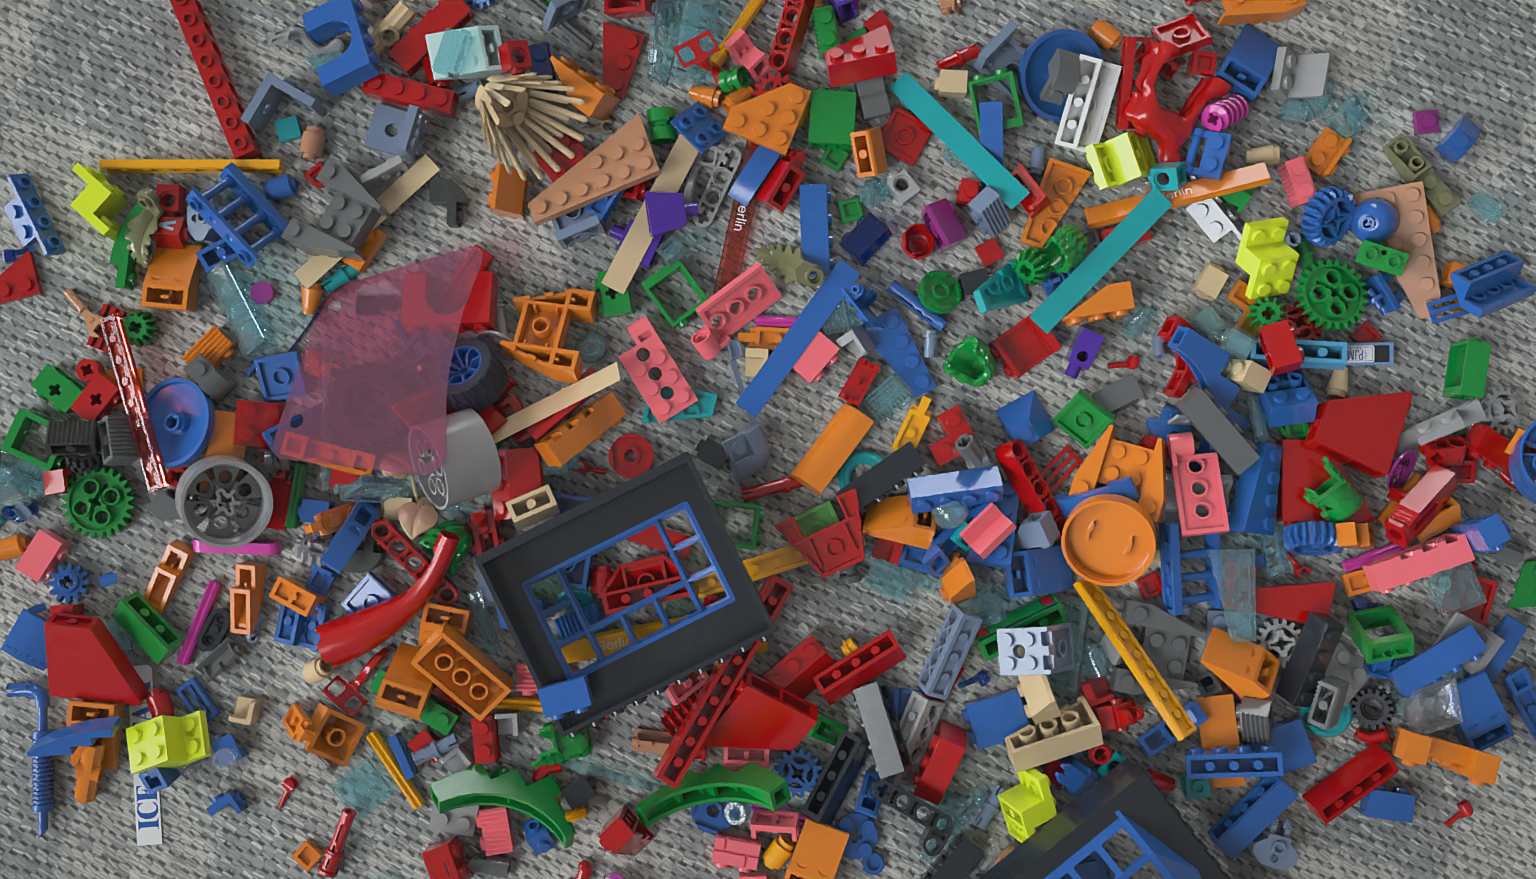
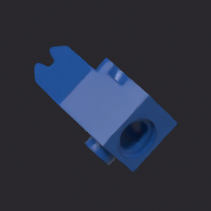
(1076, 776)

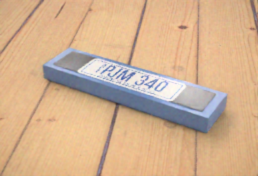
(1370, 353)

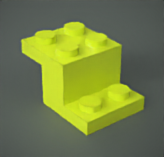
(1120, 160)
(99, 200)
(1266, 258)
(168, 742)
(1027, 804)

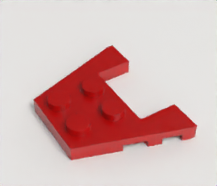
(833, 546)

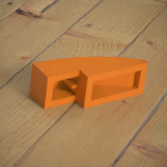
(1355, 536)
(169, 574)
(247, 596)

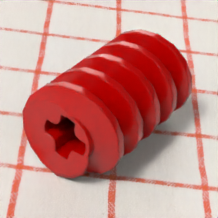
(675, 718)

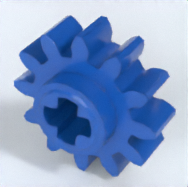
(64, 576)

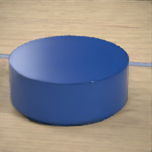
(873, 863)

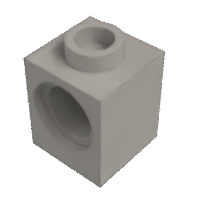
(902, 197)

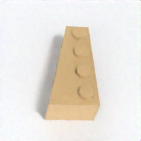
(1055, 738)

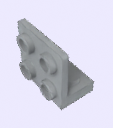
(1300, 75)
(1490, 639)

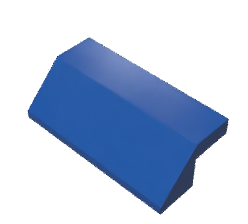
(1491, 284)

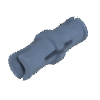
(435, 749)
(990, 808)

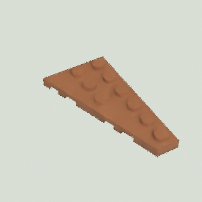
(610, 168)
(1414, 238)

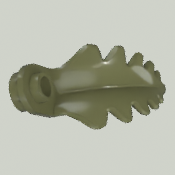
(144, 225)
(790, 265)

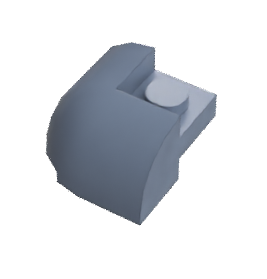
(747, 451)

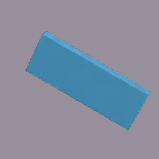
(1316, 354)

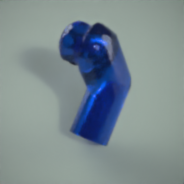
(11, 515)

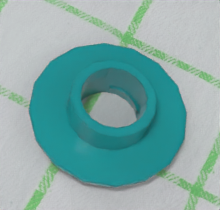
(584, 598)

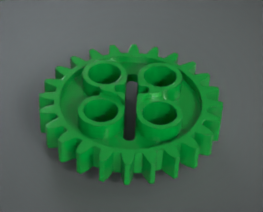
(1342, 280)
(117, 511)

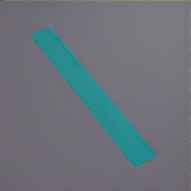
(959, 140)
(1101, 260)

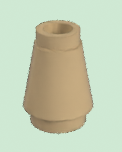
(1269, 154)
(1338, 385)

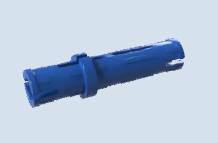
(914, 304)

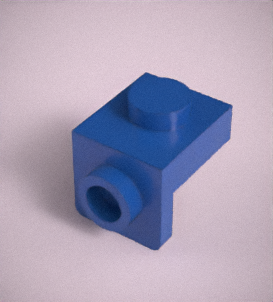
(321, 579)
(234, 798)
(538, 836)

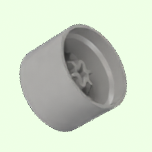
(469, 464)
(252, 522)

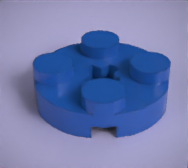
(707, 822)
(865, 827)

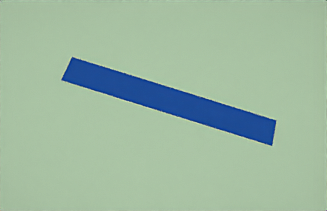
(797, 338)

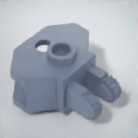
(201, 229)
(1274, 847)

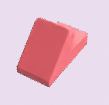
(680, 692)

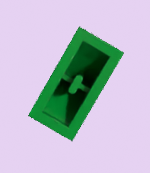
(827, 729)

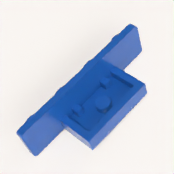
(31, 217)

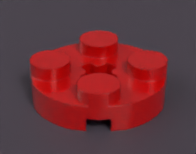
(621, 448)

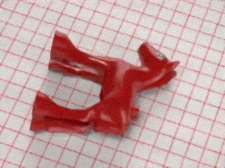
(1163, 125)

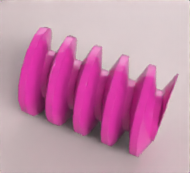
(1224, 113)

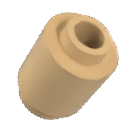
(317, 670)

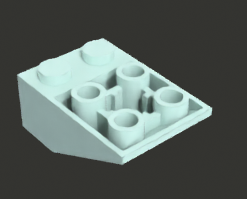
(482, 55)

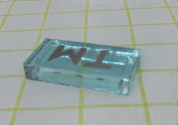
(1274, 554)

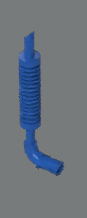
(42, 764)

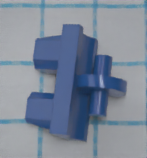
(1381, 294)

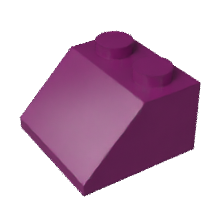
(943, 223)

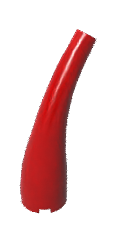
(367, 628)

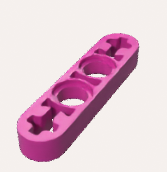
(255, 547)

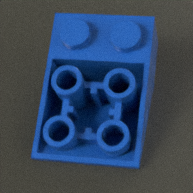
(1248, 63)
(1288, 399)
(1037, 572)
(1482, 714)

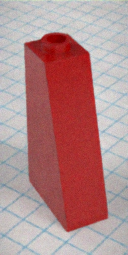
(1295, 600)

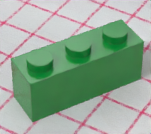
(147, 627)

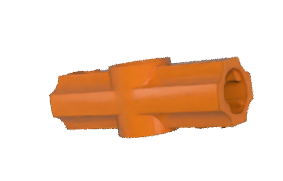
(89, 771)

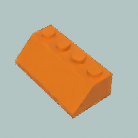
(462, 671)

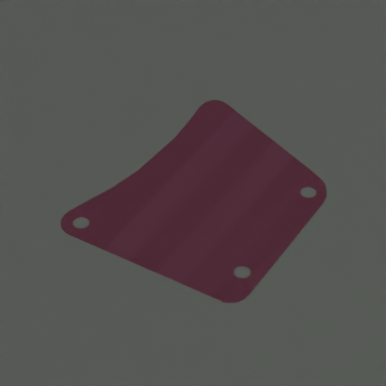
(380, 369)

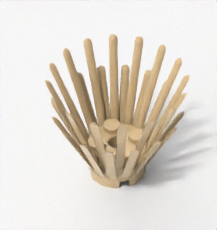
(507, 107)

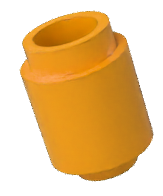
(778, 852)

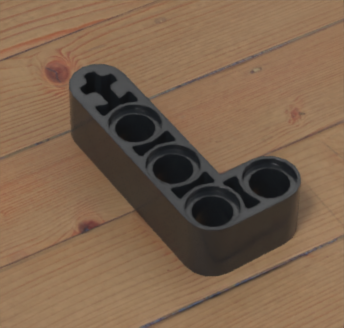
(910, 810)

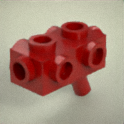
(485, 529)

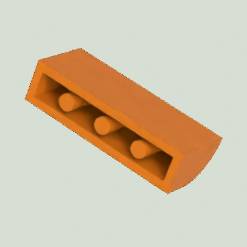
(221, 443)
(831, 448)
(1219, 730)

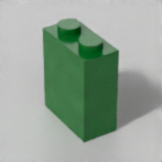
(831, 119)

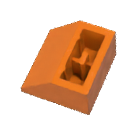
(508, 192)

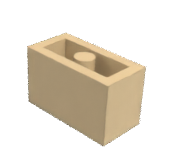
(1247, 375)
(532, 507)

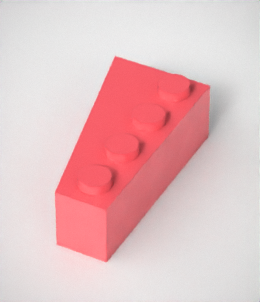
(1418, 562)

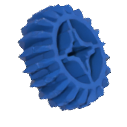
(1328, 216)
(1311, 538)

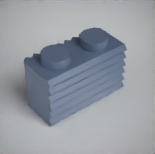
(989, 212)

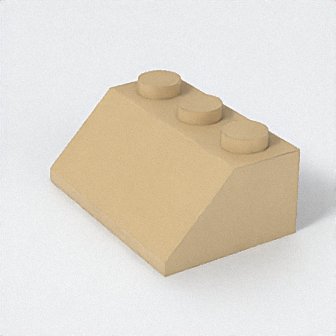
(1038, 694)

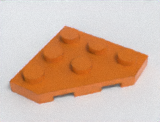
(769, 118)

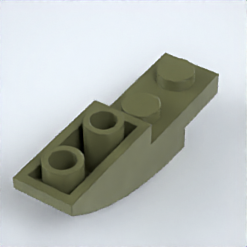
(1414, 168)

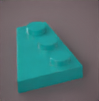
(1001, 290)
(701, 409)

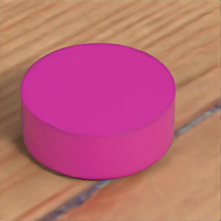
(262, 293)

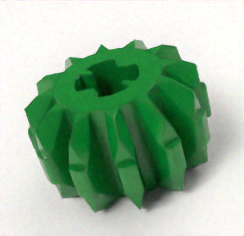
(1031, 266)
(1260, 307)
(147, 330)

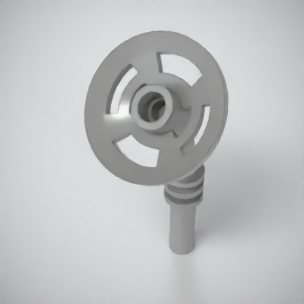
(496, 337)

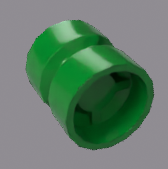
(661, 129)

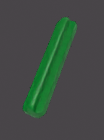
(296, 495)

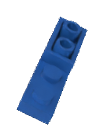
(350, 535)

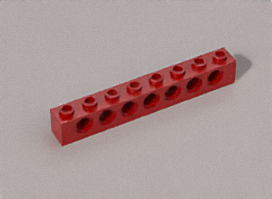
(216, 78)

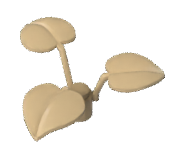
(418, 515)

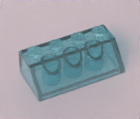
(696, 19)
(241, 309)

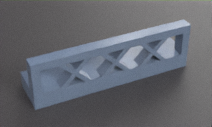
(950, 653)

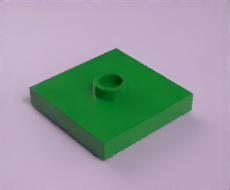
(1083, 419)

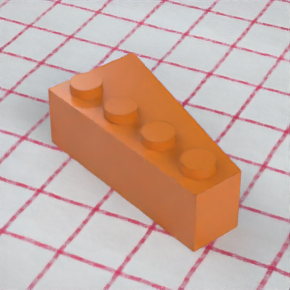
(580, 430)

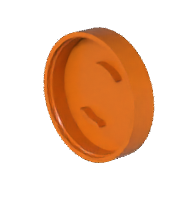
(1109, 540)

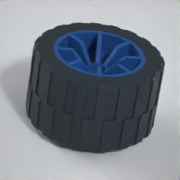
(474, 376)

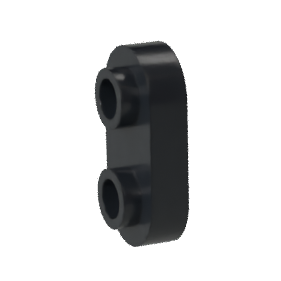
(215, 628)

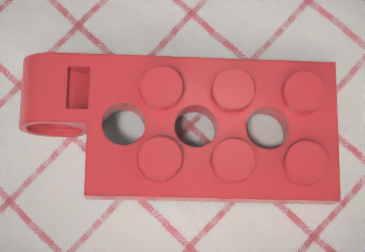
(714, 337)
(647, 338)
(1180, 455)

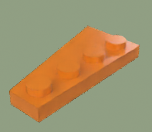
(1061, 185)

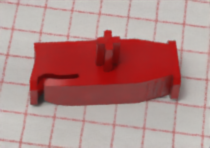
(1420, 505)

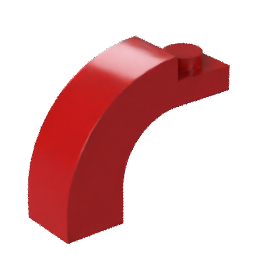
(1182, 374)

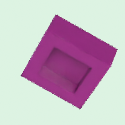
(1426, 122)

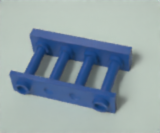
(248, 196)
(1171, 570)

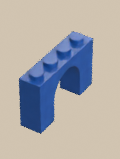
(359, 60)

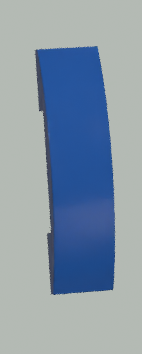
(753, 175)
(1123, 487)
(936, 556)
(1523, 696)

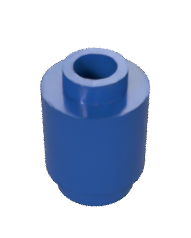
(280, 187)

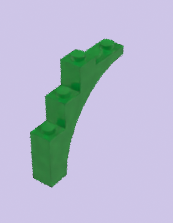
(718, 784)
(510, 790)

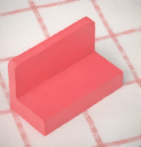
(987, 530)

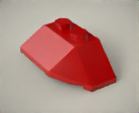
(640, 580)

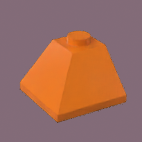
(335, 734)

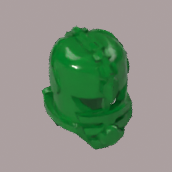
(1336, 495)
(565, 747)

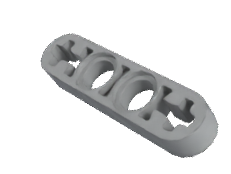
(714, 186)

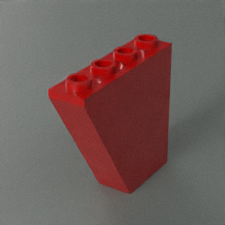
(1360, 430)
(1301, 469)
(89, 662)
(762, 717)

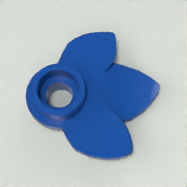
(1160, 426)

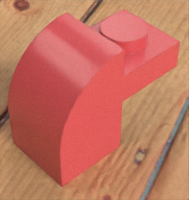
(747, 55)

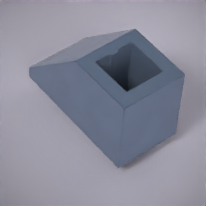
(1036, 531)

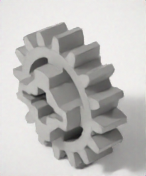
(1501, 409)
(312, 547)
(1275, 634)

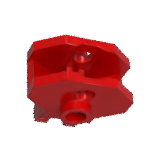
(1118, 714)

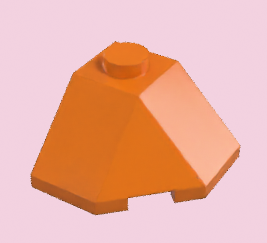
(957, 581)

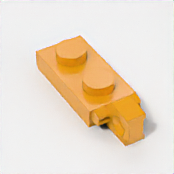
(913, 424)

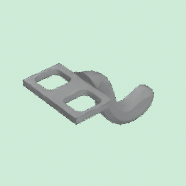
(284, 35)
(693, 173)

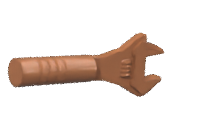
(91, 319)

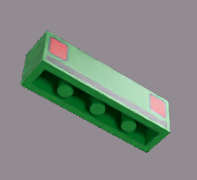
(1038, 613)
(437, 713)

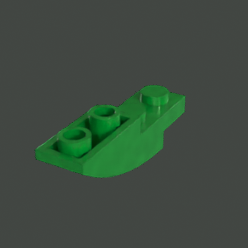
(121, 256)

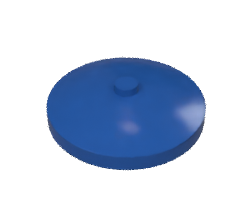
(1034, 67)
(181, 420)

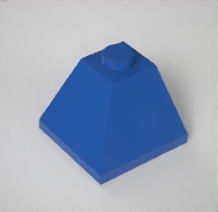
(1025, 419)

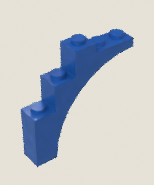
(1206, 364)

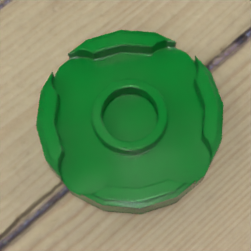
(939, 292)

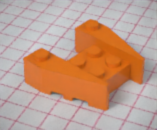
(1259, 11)
(544, 329)
(1118, 459)
(1467, 761)

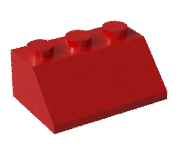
(519, 475)
(798, 667)

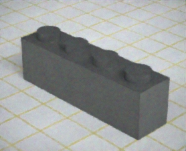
(1217, 430)

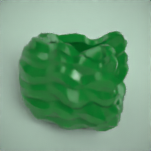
(1066, 248)
(971, 362)
(429, 540)

